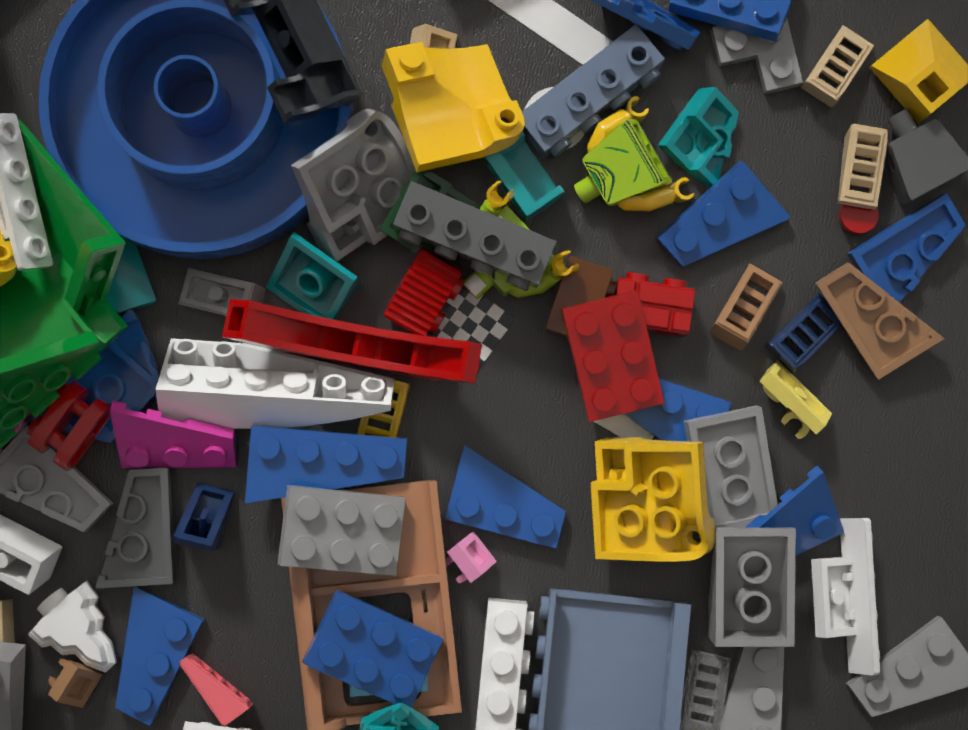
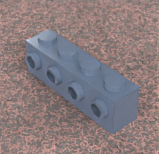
(591, 91)

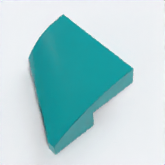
(702, 135)

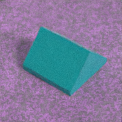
(312, 280)

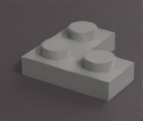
(774, 60)

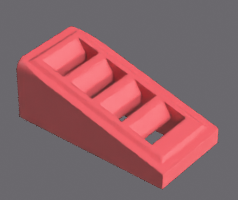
(217, 692)

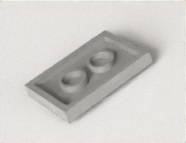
(735, 465)
(341, 530)

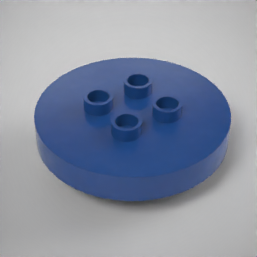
(174, 125)

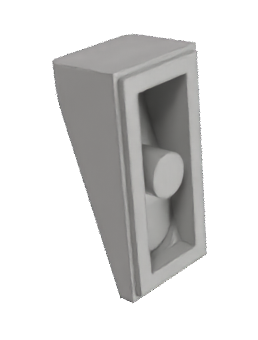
(212, 291)

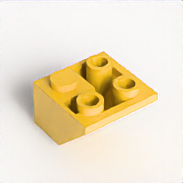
(922, 71)

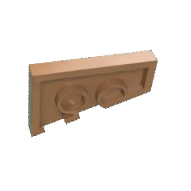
(875, 321)

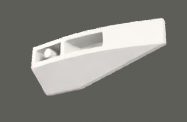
(263, 387)

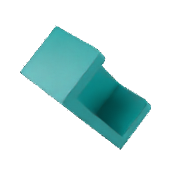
(525, 175)

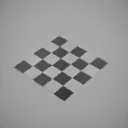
(473, 321)

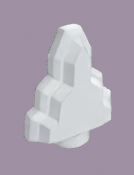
(75, 627)

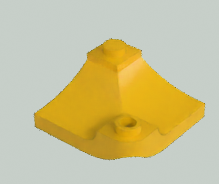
(450, 104)
(650, 500)

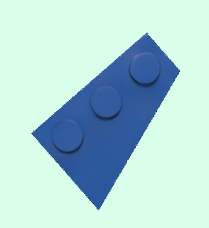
(750, 17)
(807, 510)
(154, 645)

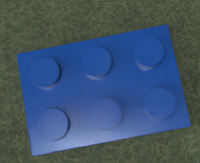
(372, 649)

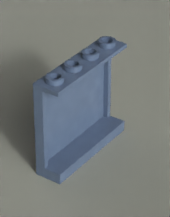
(610, 662)

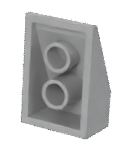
(752, 588)

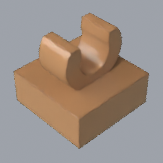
(74, 683)

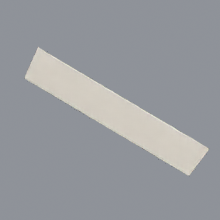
(557, 27)

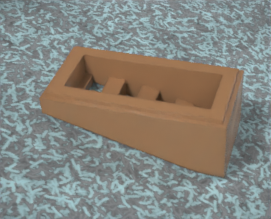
(732, 327)

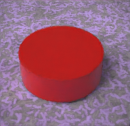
(857, 219)

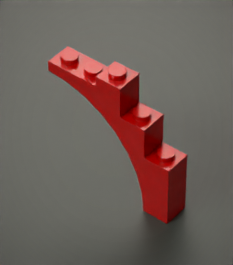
(352, 343)

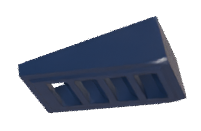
(784, 354)

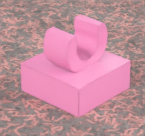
(470, 557)

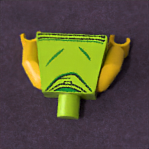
(626, 166)

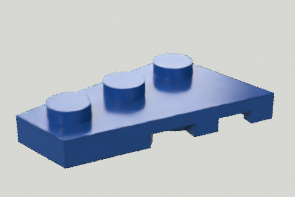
(653, 17)
(722, 216)
(908, 247)
(680, 404)
(501, 504)

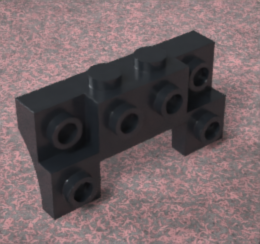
(307, 53)

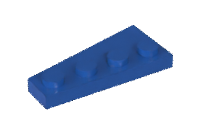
(318, 460)

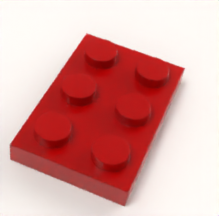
(612, 355)

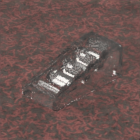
(718, 696)

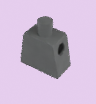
(921, 157)

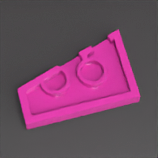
(167, 443)

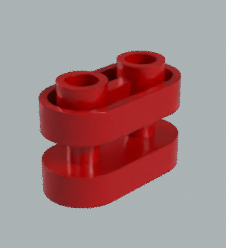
(48, 429)

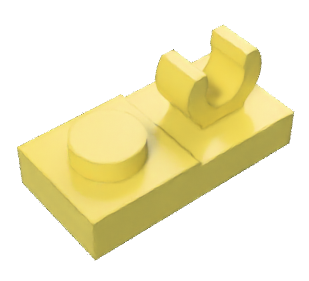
(803, 405)

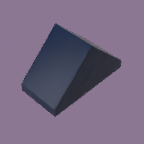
(205, 518)

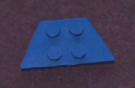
(123, 375)

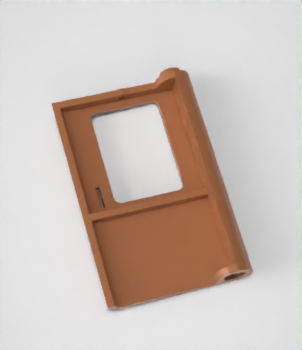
(419, 572)

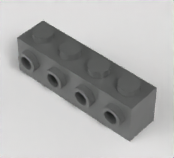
(473, 235)

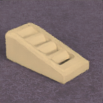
(821, 89)
(868, 143)

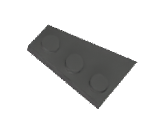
(143, 533)

